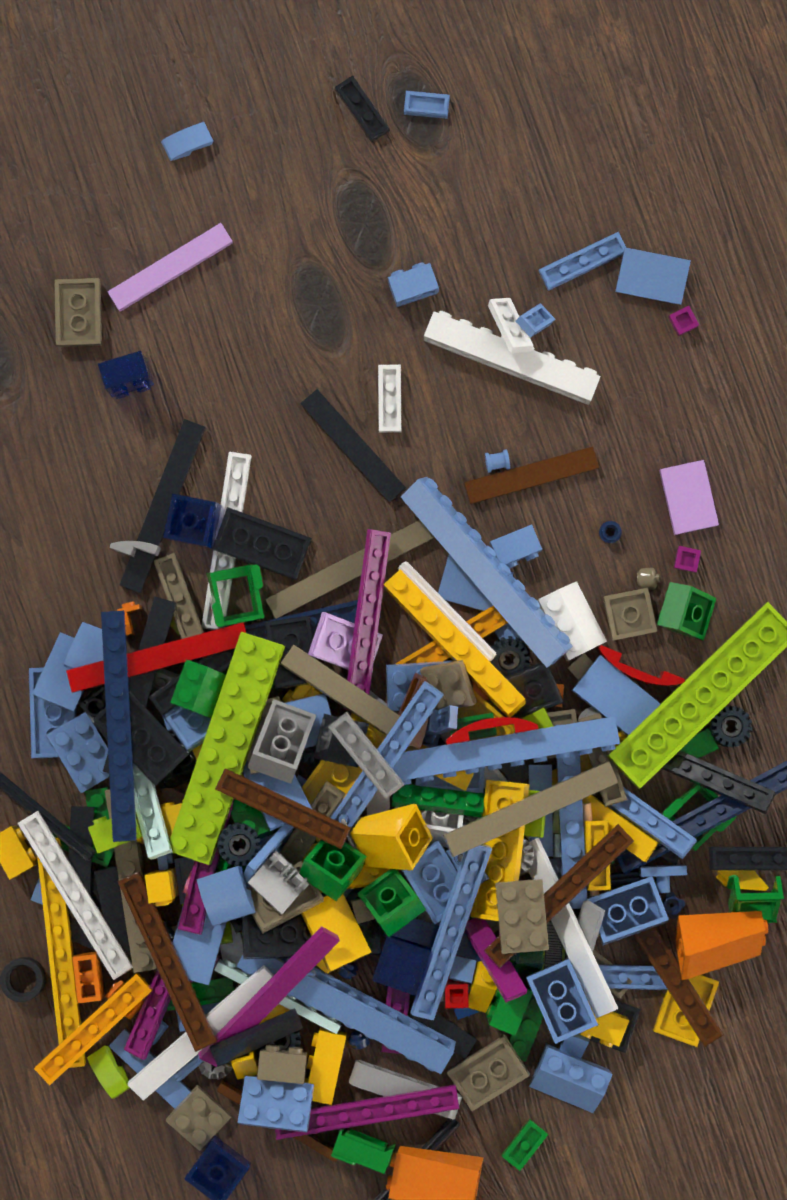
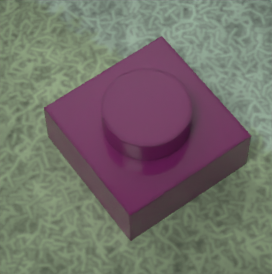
(683, 321)
(687, 559)

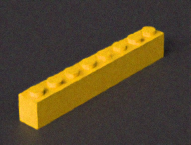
(454, 643)

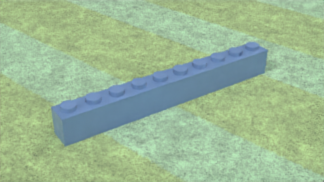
(487, 571)
(508, 748)
(365, 1015)

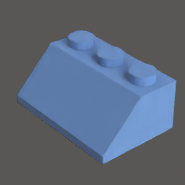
(570, 1078)

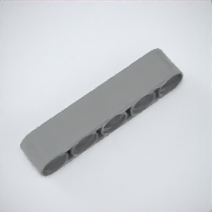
(387, 1083)

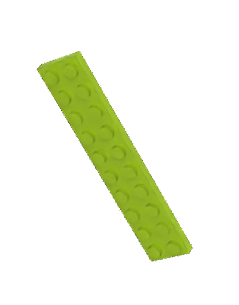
(701, 696)
(225, 746)

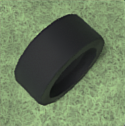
(5, 979)

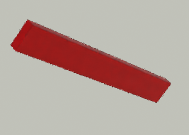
(160, 656)

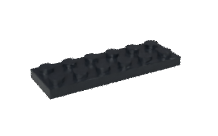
(290, 936)

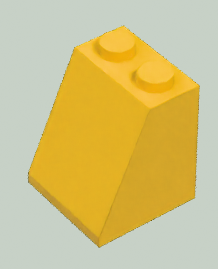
(392, 838)

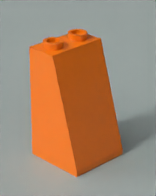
(718, 940)
(433, 1175)

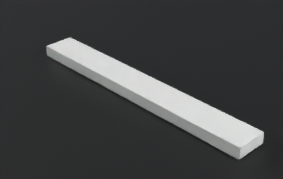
(232, 497)
(75, 895)
(574, 940)
(182, 1051)

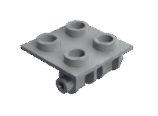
(278, 882)

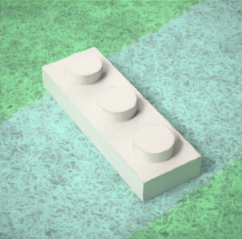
(505, 317)
(389, 398)

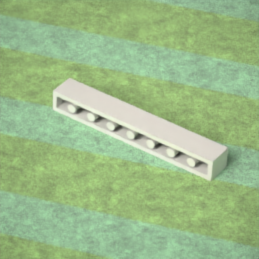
(492, 351)

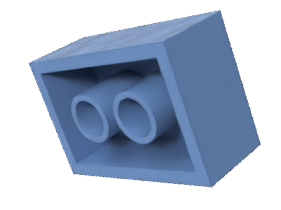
(630, 910)
(562, 1000)

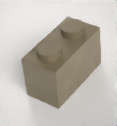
(282, 1064)

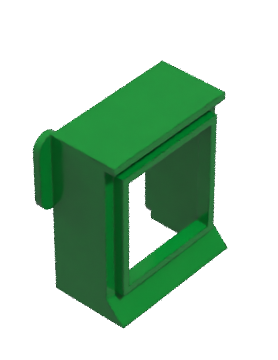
(254, 582)
(678, 803)
(765, 902)
(362, 1149)

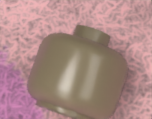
(648, 578)

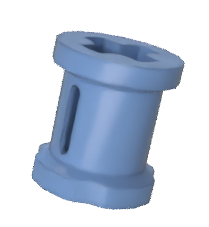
(497, 461)

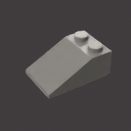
(281, 741)

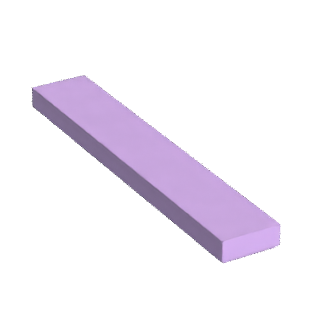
(170, 267)

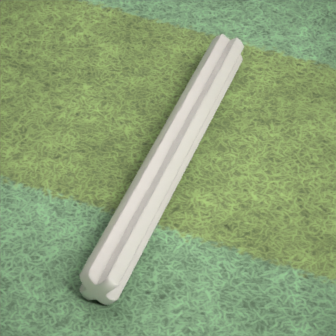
(448, 611)

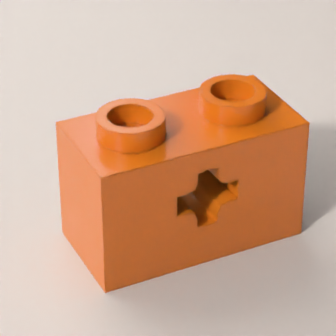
(88, 977)

